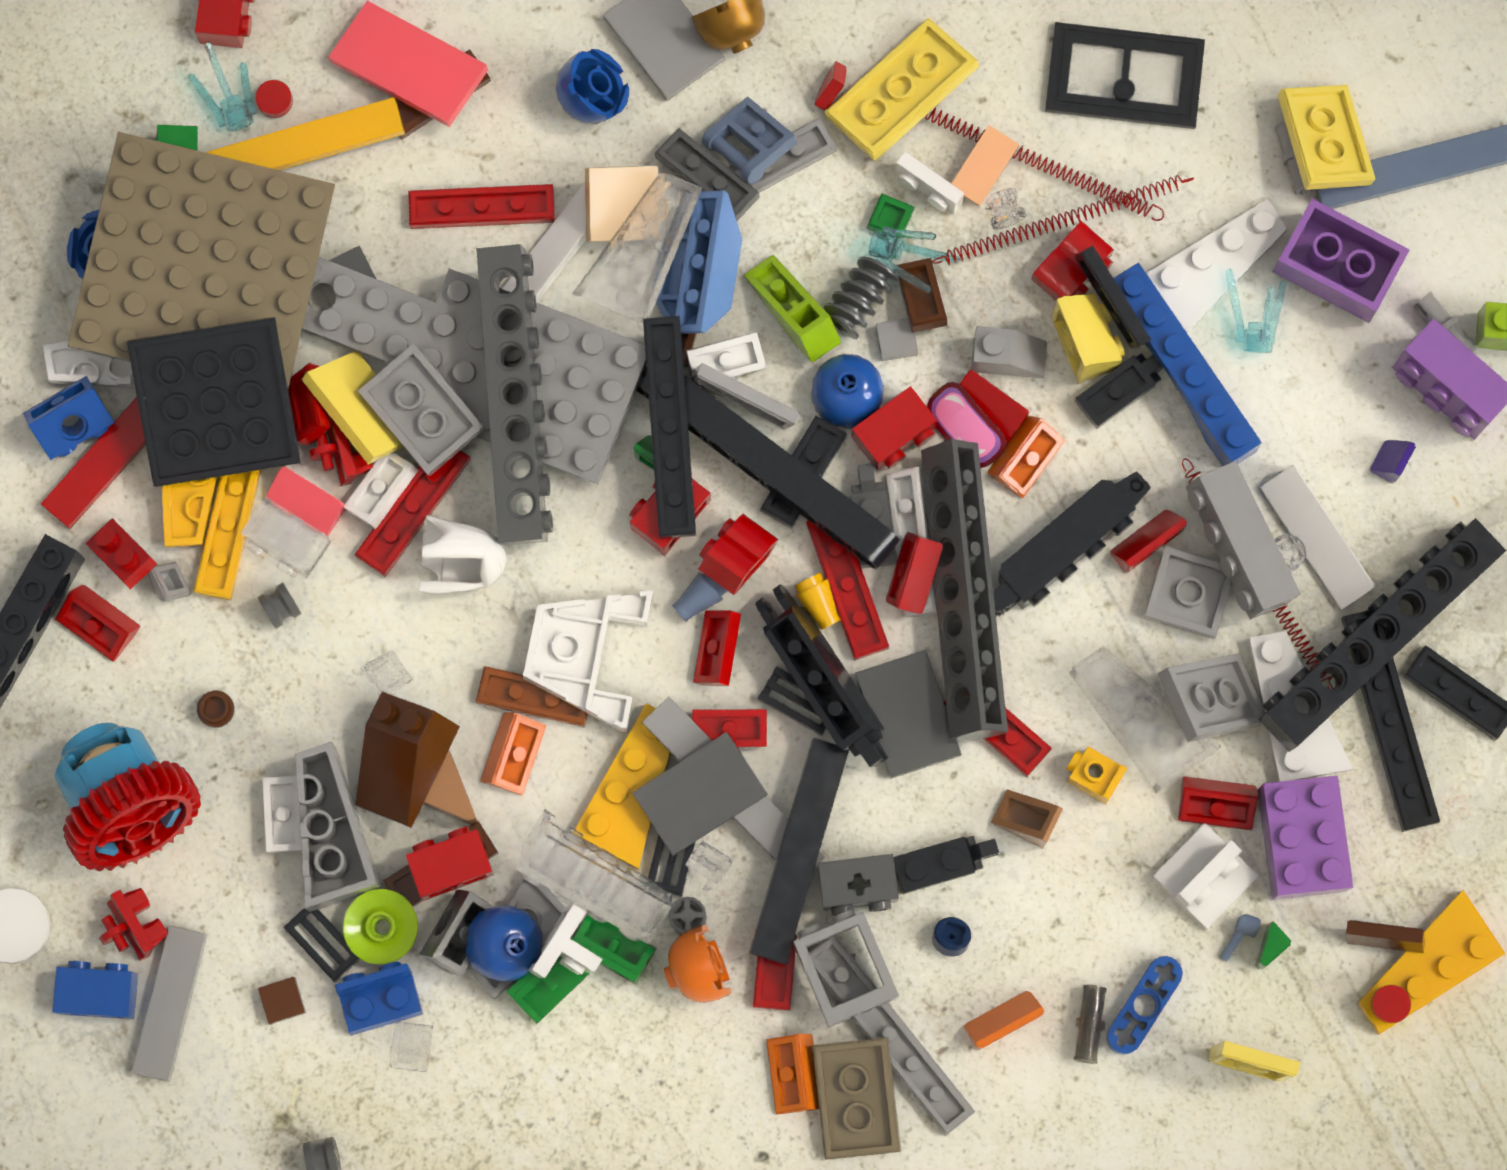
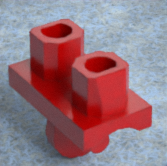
(347, 464)
(124, 909)

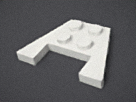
(569, 649)

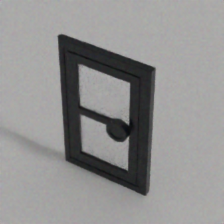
(1125, 75)

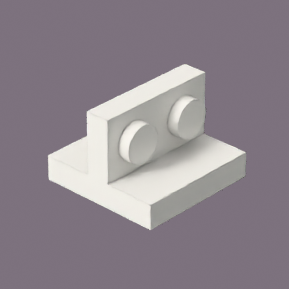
(1205, 876)
(559, 943)

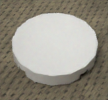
(23, 925)

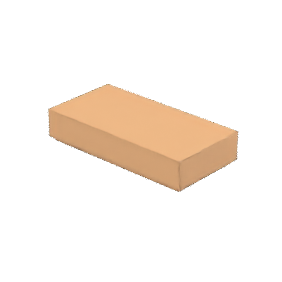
(985, 165)

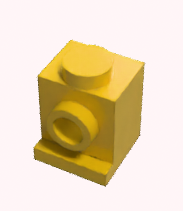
(1101, 787)

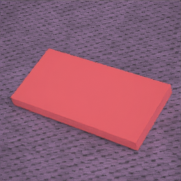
(408, 63)

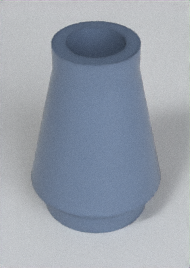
(698, 596)

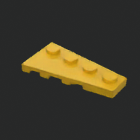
(187, 512)
(614, 815)
(1454, 949)

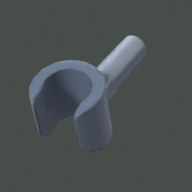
(1245, 925)

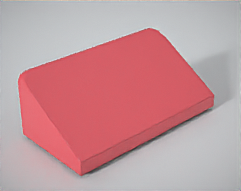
(305, 500)

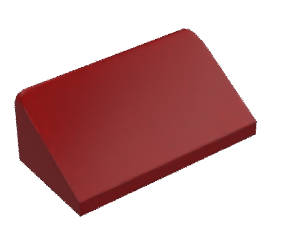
(997, 405)
(1148, 539)
(914, 573)
(97, 622)
(1217, 803)

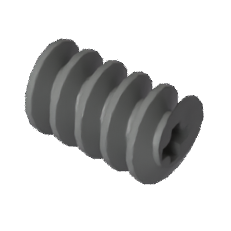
(858, 295)

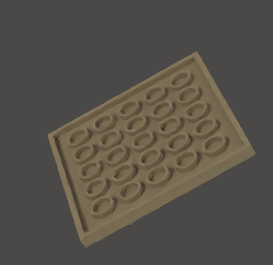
(196, 247)

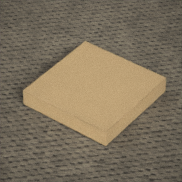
(612, 196)

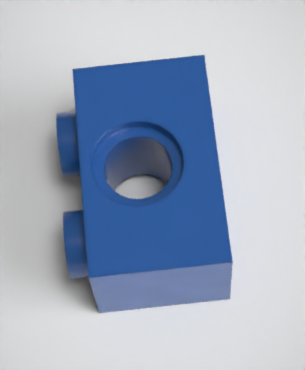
(78, 400)

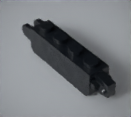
(1066, 541)
(822, 678)

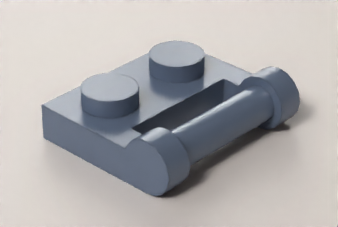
(754, 129)

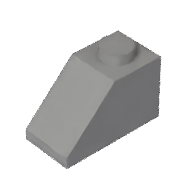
(1008, 353)

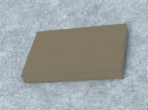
(856, 1098)

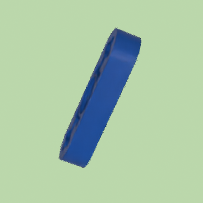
(1151, 976)

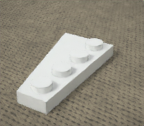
(1197, 275)
(70, 365)
(1320, 752)

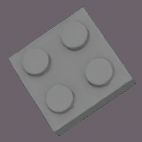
(1188, 593)

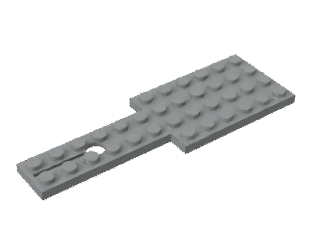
(584, 368)

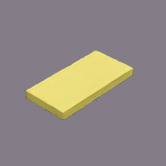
(901, 89)

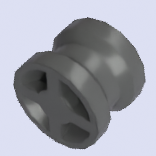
(279, 605)
(686, 910)
(322, 1155)

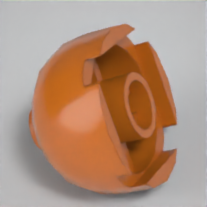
(697, 967)

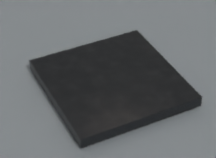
(214, 401)

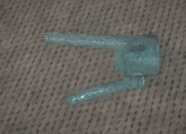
(234, 111)
(888, 245)
(1258, 336)

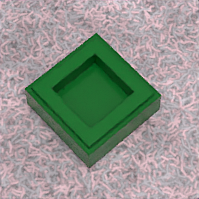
(890, 213)

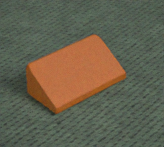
(1026, 456)
(513, 753)
(1003, 1019)
(793, 1073)

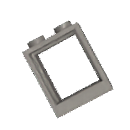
(863, 1003)

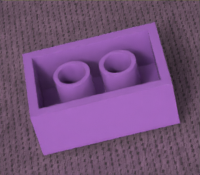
(1340, 260)
(1452, 379)
(1305, 837)

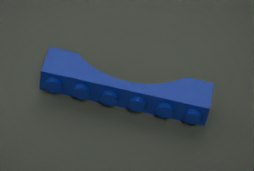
(1210, 404)

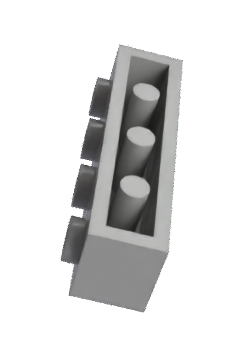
(1242, 540)

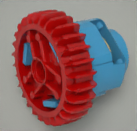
(121, 797)

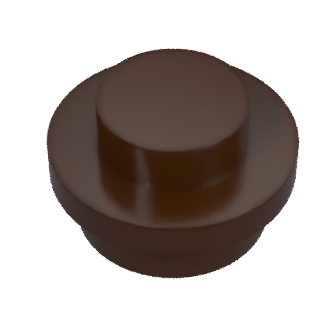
(215, 709)

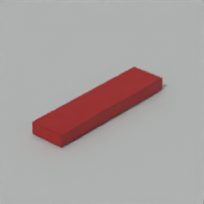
(481, 206)
(97, 468)
(407, 515)
(850, 595)

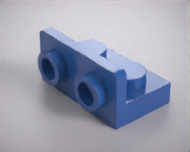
(379, 998)

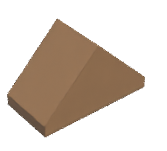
(449, 793)
(1027, 817)

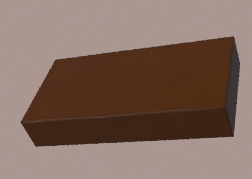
(922, 308)
(1385, 936)

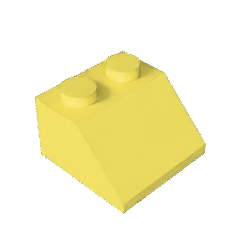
(1086, 336)

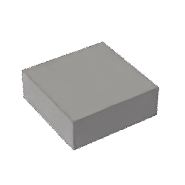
(896, 340)

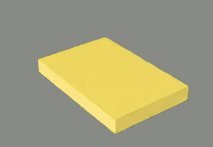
(1326, 137)
(337, 391)
(1253, 1061)

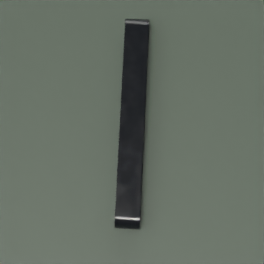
(784, 476)

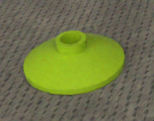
(362, 920)

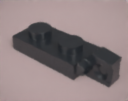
(1119, 389)
(942, 862)

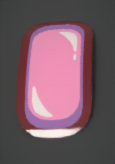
(963, 420)

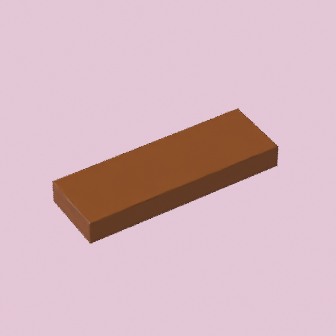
(513, 693)

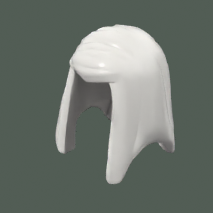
(459, 556)

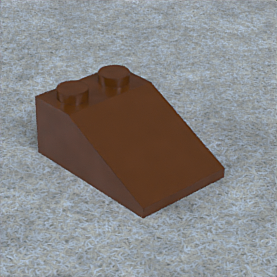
(401, 757)

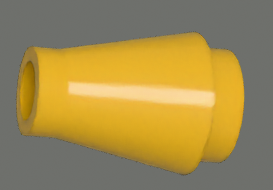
(818, 600)

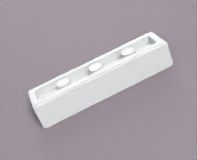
(557, 246)
(909, 514)
(1323, 543)

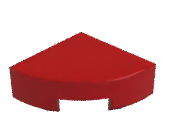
(831, 86)

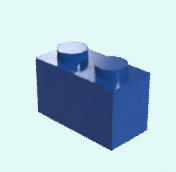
(95, 991)

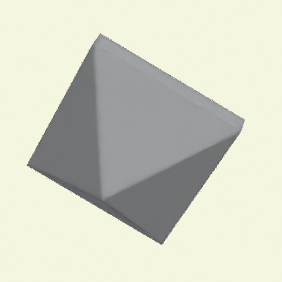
(168, 582)

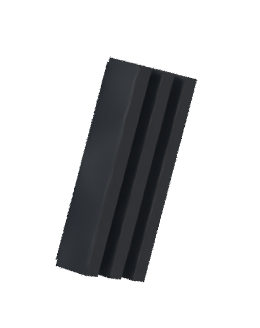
(782, 708)
(676, 890)
(345, 965)

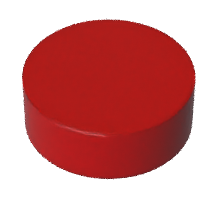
(274, 98)
(1390, 1004)

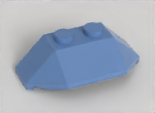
(704, 266)

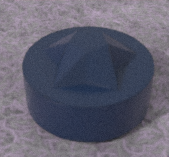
(951, 936)

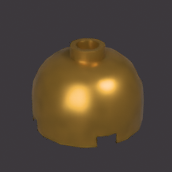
(731, 24)

